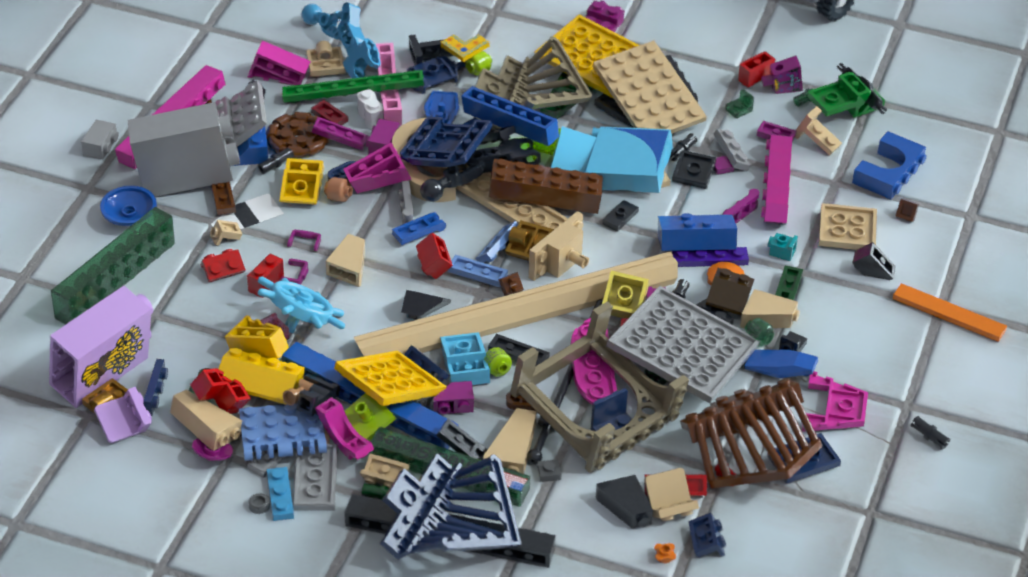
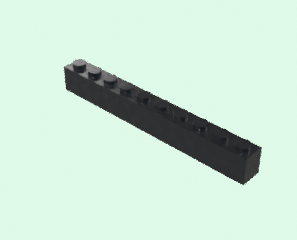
(377, 517)

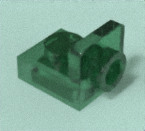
(742, 105)

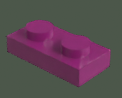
(767, 129)

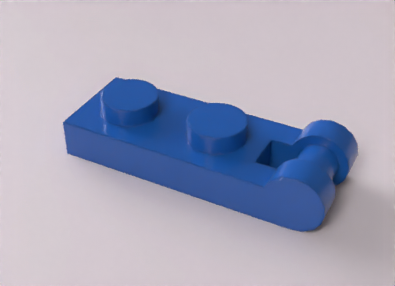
(418, 228)

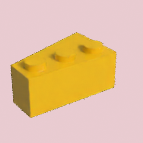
(258, 338)

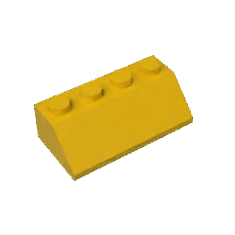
(261, 375)

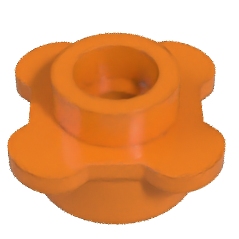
(665, 552)

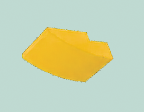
(302, 181)

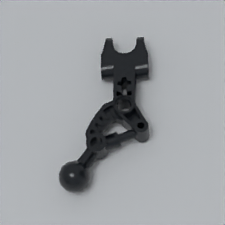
(479, 163)

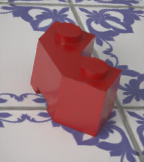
(227, 393)

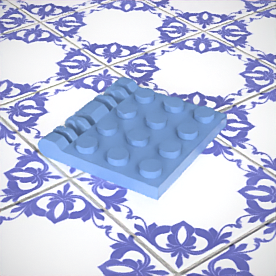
(280, 429)

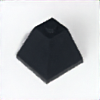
(421, 304)

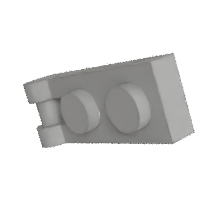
(406, 205)

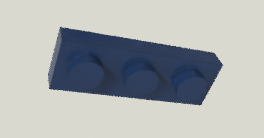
(155, 386)

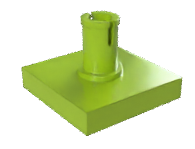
(368, 416)

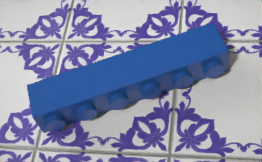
(507, 113)

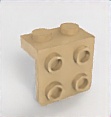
(669, 494)

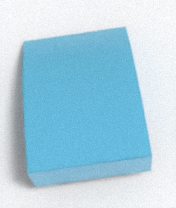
(572, 150)
(465, 358)

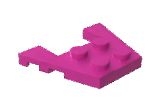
(844, 405)

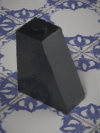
(625, 500)

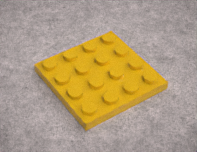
(389, 378)

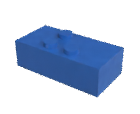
(697, 232)

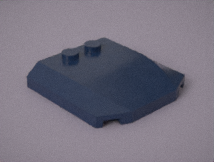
(444, 144)

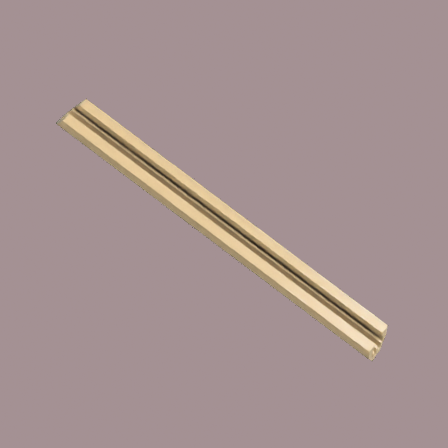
(514, 309)

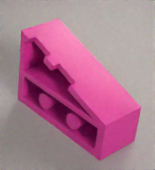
(377, 170)

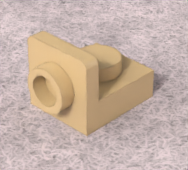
(225, 229)

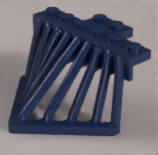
(423, 505)

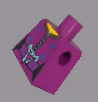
(784, 76)

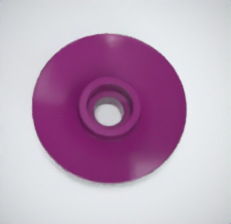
(204, 451)

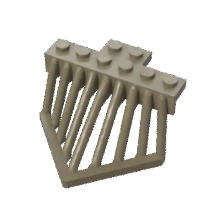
(514, 80)

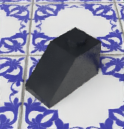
(873, 262)

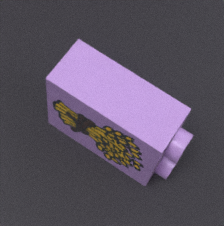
(100, 345)

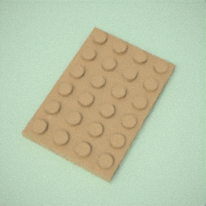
(649, 89)

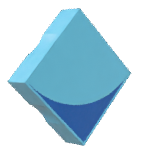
(631, 158)

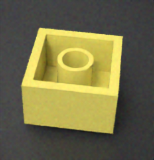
(625, 293)

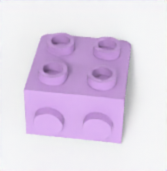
(123, 416)

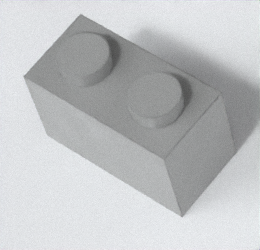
(99, 139)

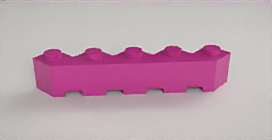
(777, 179)

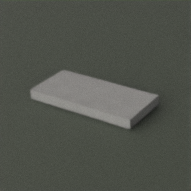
(315, 479)

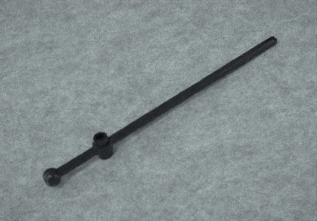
(535, 455)

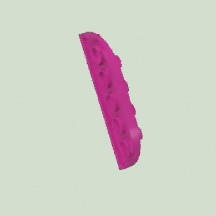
(591, 373)

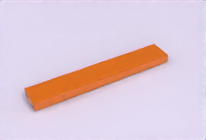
(950, 312)

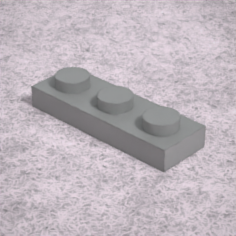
(732, 149)

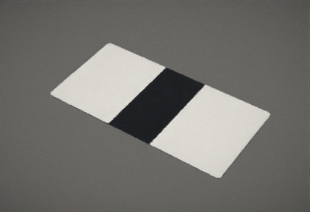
(253, 211)

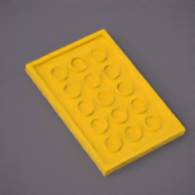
(588, 43)

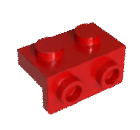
(223, 265)

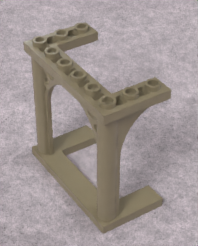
(601, 446)

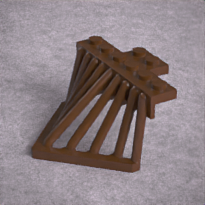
(746, 409)

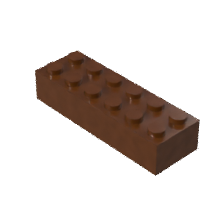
(545, 186)

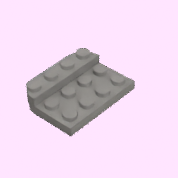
(245, 112)

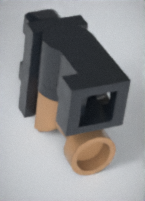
(310, 393)

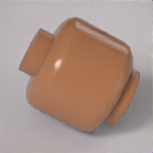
(338, 189)

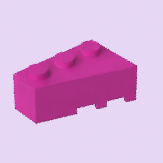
(278, 64)

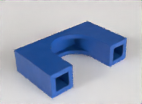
(890, 181)

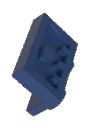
(707, 535)

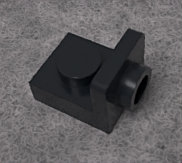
(792, 342)

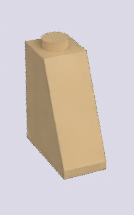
(347, 260)
(771, 308)

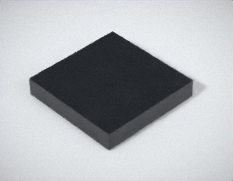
(694, 169)

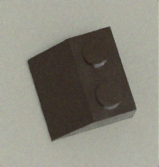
(730, 291)

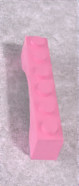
(389, 98)

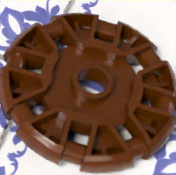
(285, 128)

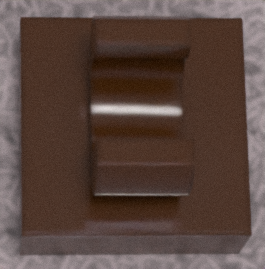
(907, 209)
(511, 284)

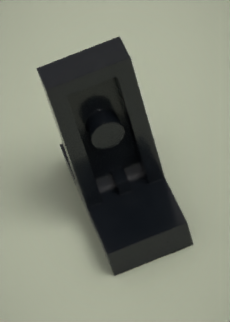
(425, 50)

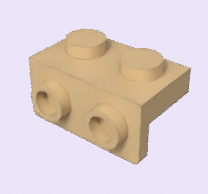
(382, 470)

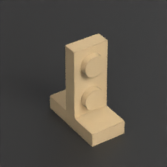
(818, 132)

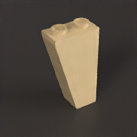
(205, 420)
(515, 440)

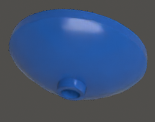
(127, 205)

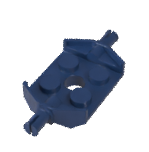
(441, 70)

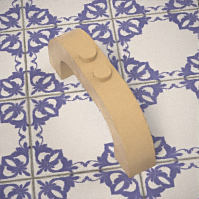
(399, 140)

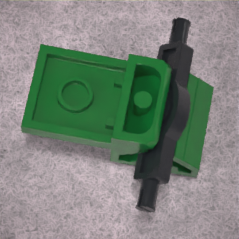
(848, 93)

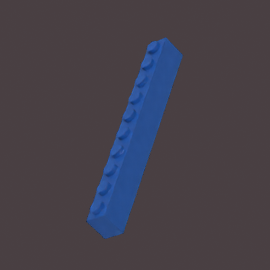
(409, 416)

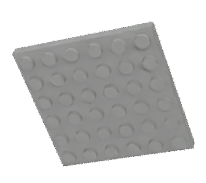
(683, 339)

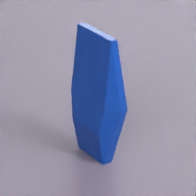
(442, 105)
(781, 363)

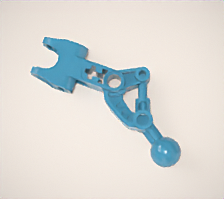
(360, 50)

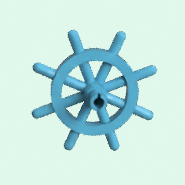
(300, 304)

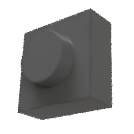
(549, 470)

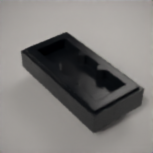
(620, 215)

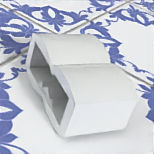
(369, 108)

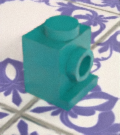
(782, 246)

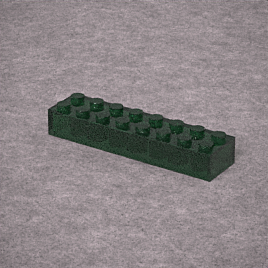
(114, 265)

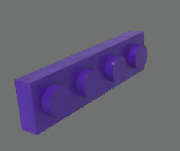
(702, 258)

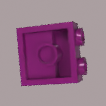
(606, 15)

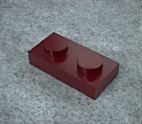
(329, 112)

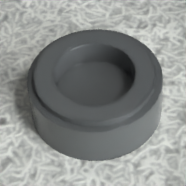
(259, 503)

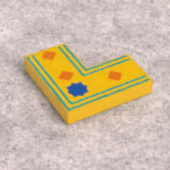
(462, 49)

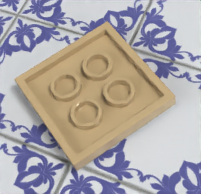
(847, 226)

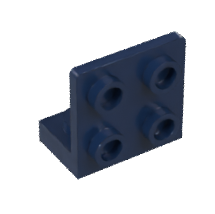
(610, 410)

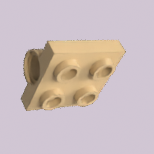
(325, 60)

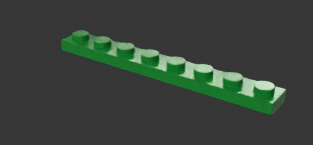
(352, 86)

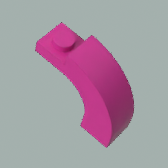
(341, 431)

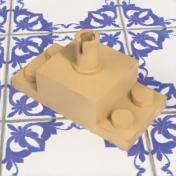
(559, 249)

